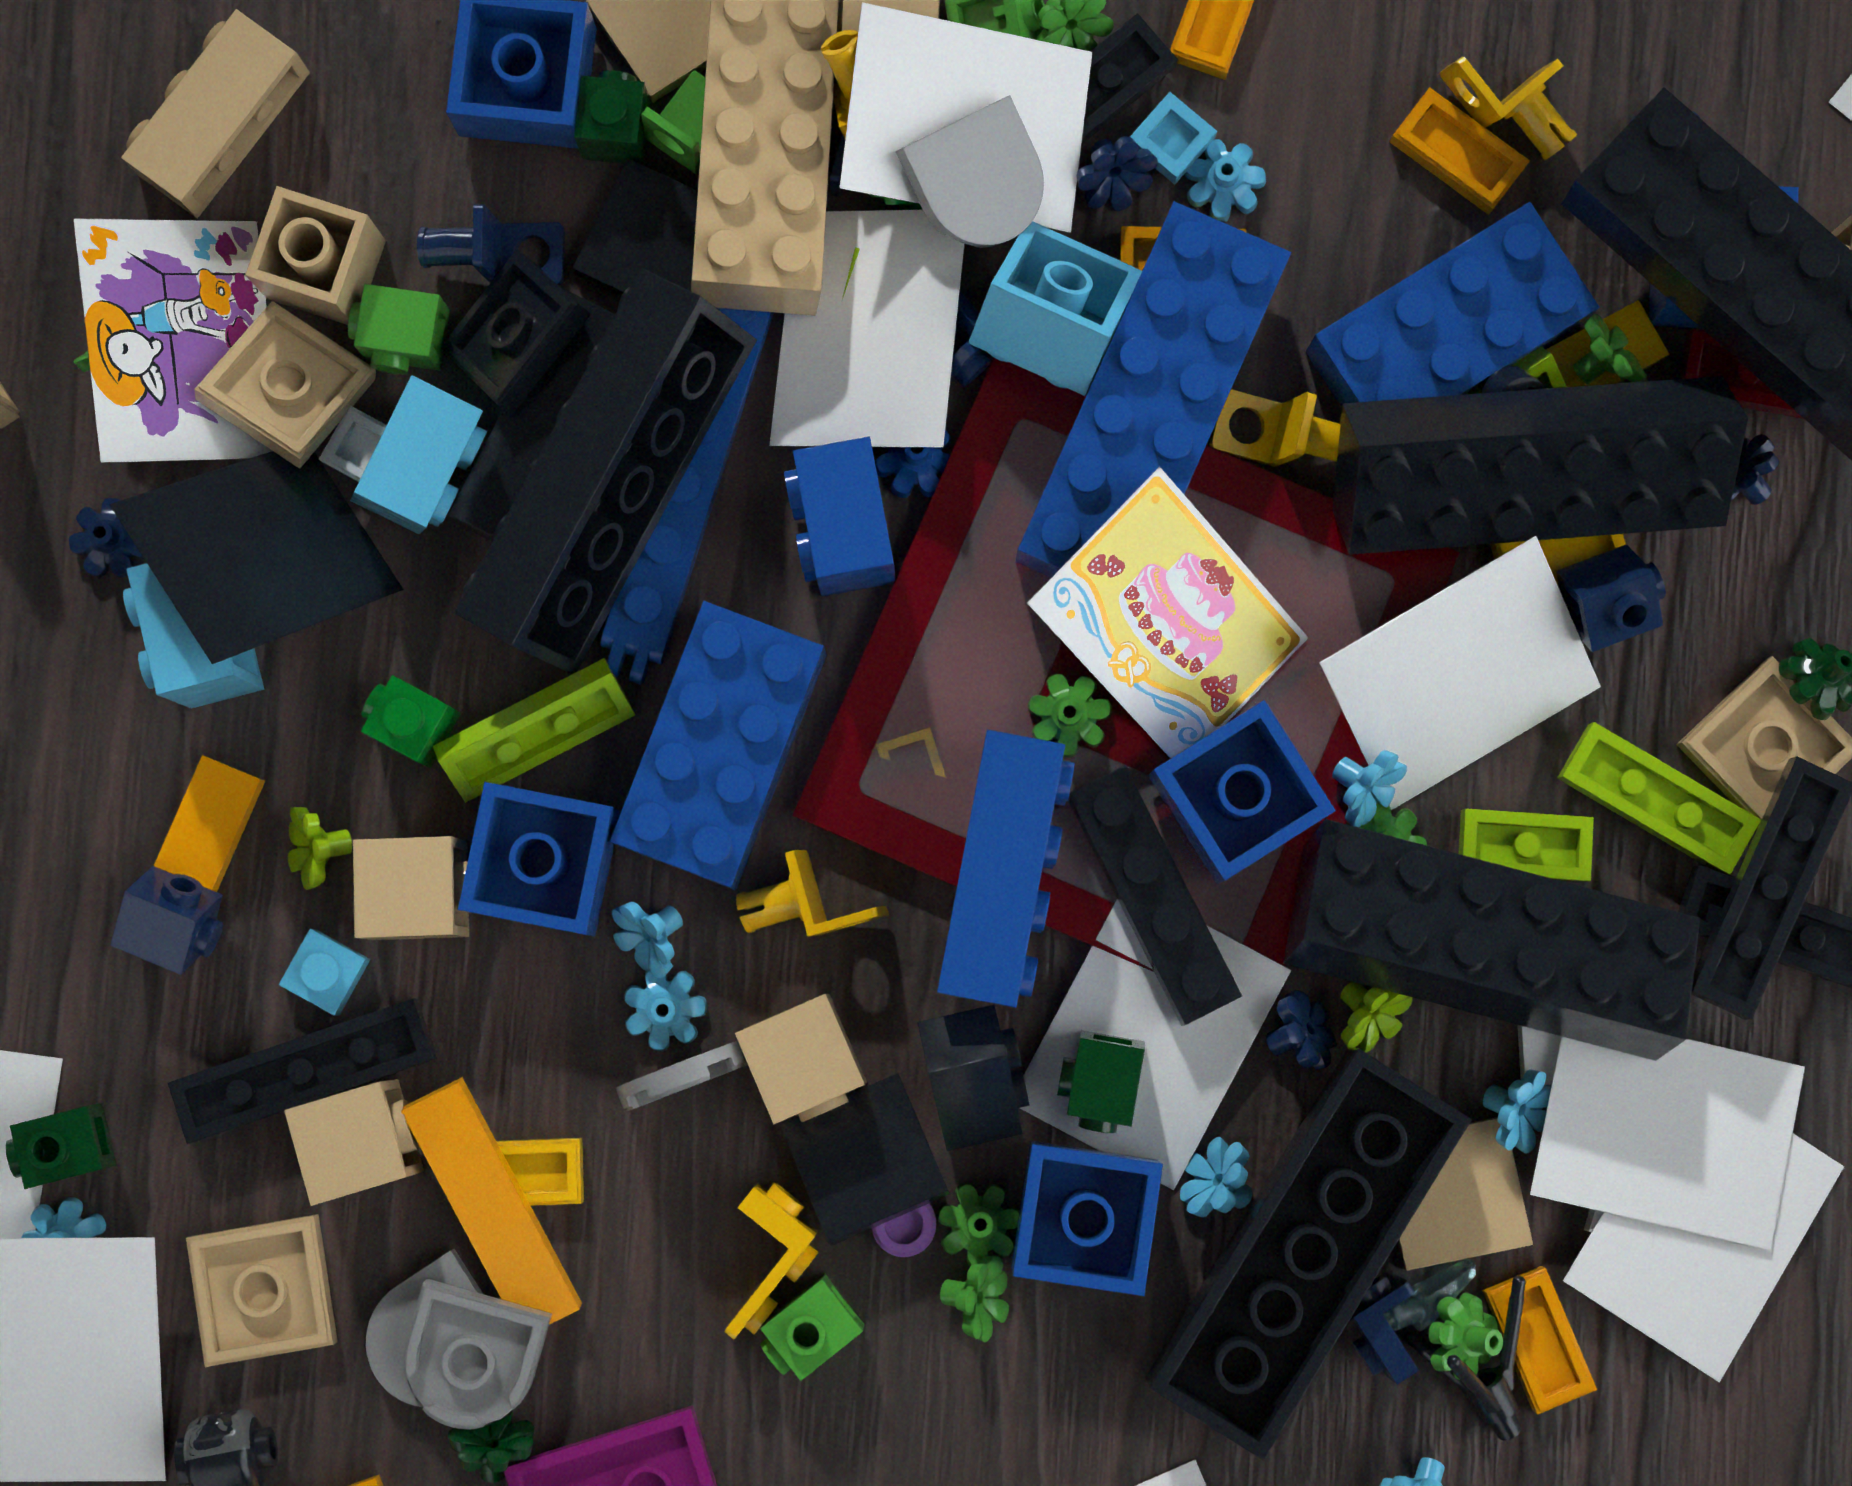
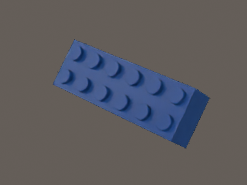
(1157, 379)

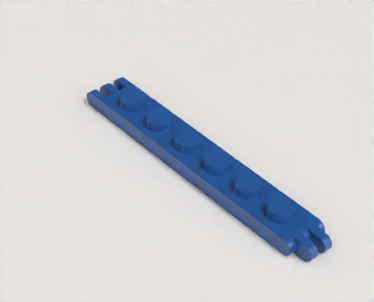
(653, 594)

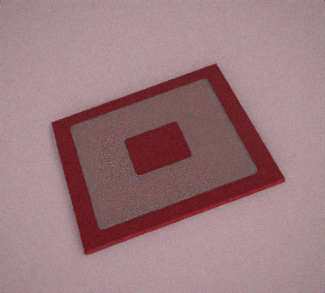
(969, 653)

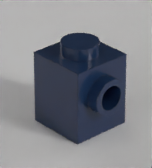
(1612, 597)
(168, 920)

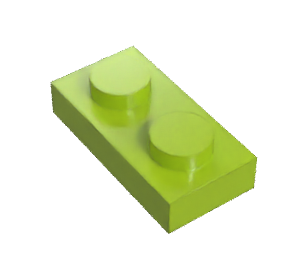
(1530, 842)

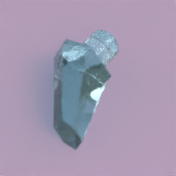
(1421, 1307)

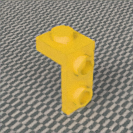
(779, 1215)

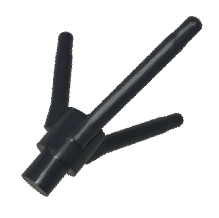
(1491, 1387)

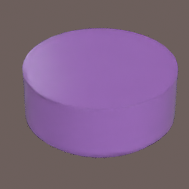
(907, 1233)

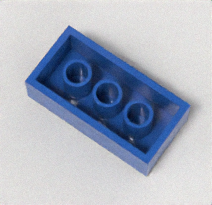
(1457, 317)
(719, 745)
(1002, 869)

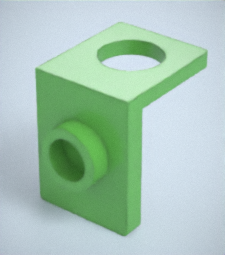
(679, 125)

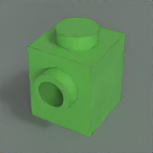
(399, 328)
(810, 1329)

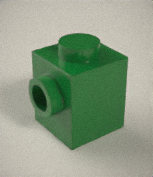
(408, 720)

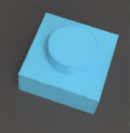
(1174, 136)
(324, 972)

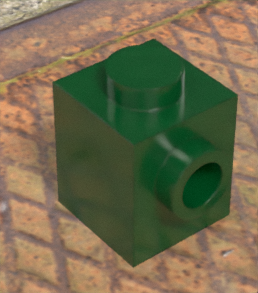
(611, 119)
(1102, 1081)
(60, 1146)

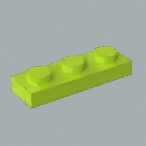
(534, 730)
(1659, 799)

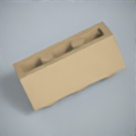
(215, 112)

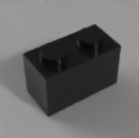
(972, 1076)

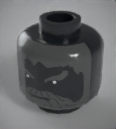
(225, 1451)

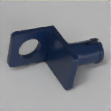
(489, 244)

